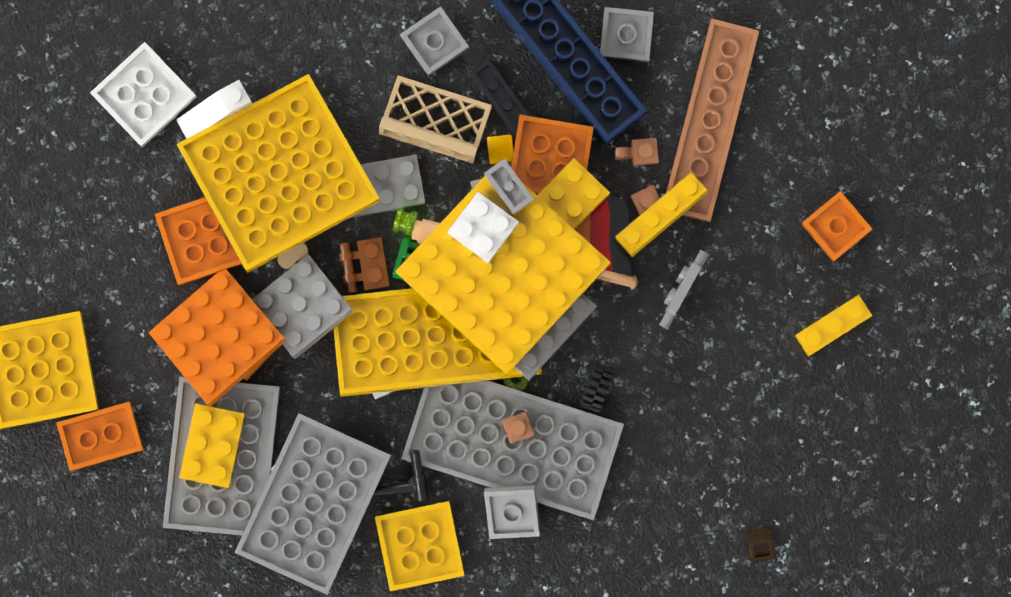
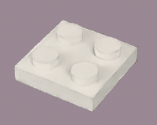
(483, 227)

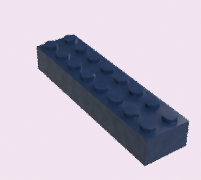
(574, 64)

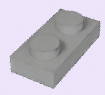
(509, 187)

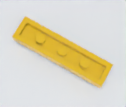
(661, 214)

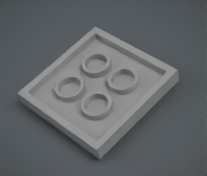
(303, 305)

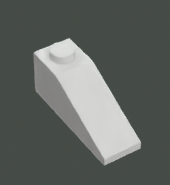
(214, 109)

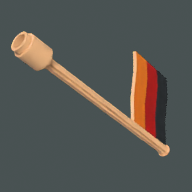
(597, 229)

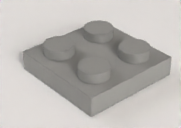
(626, 34)
(434, 41)
(512, 512)

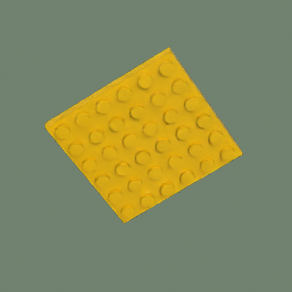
(278, 173)
(521, 290)

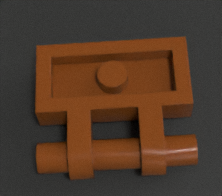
(372, 263)

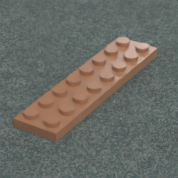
(713, 111)

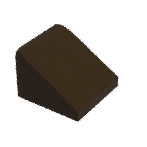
(760, 544)

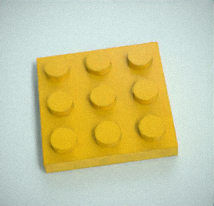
(419, 546)

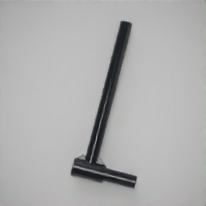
(416, 484)

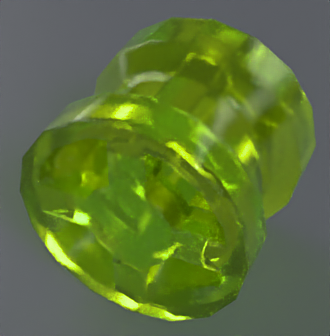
(405, 221)

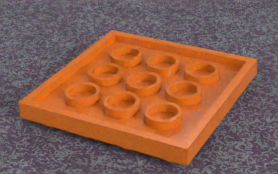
(217, 336)

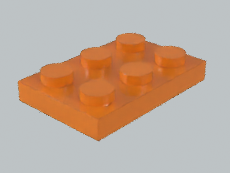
(100, 436)

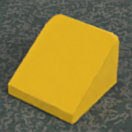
(500, 148)

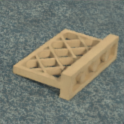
(434, 139)

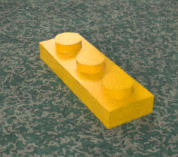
(833, 325)

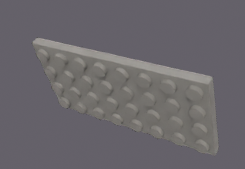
(465, 437)

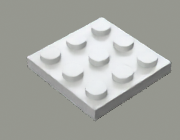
(143, 94)

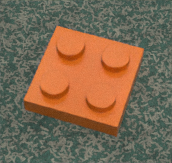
(836, 226)

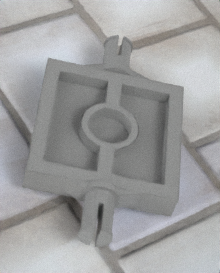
(676, 296)

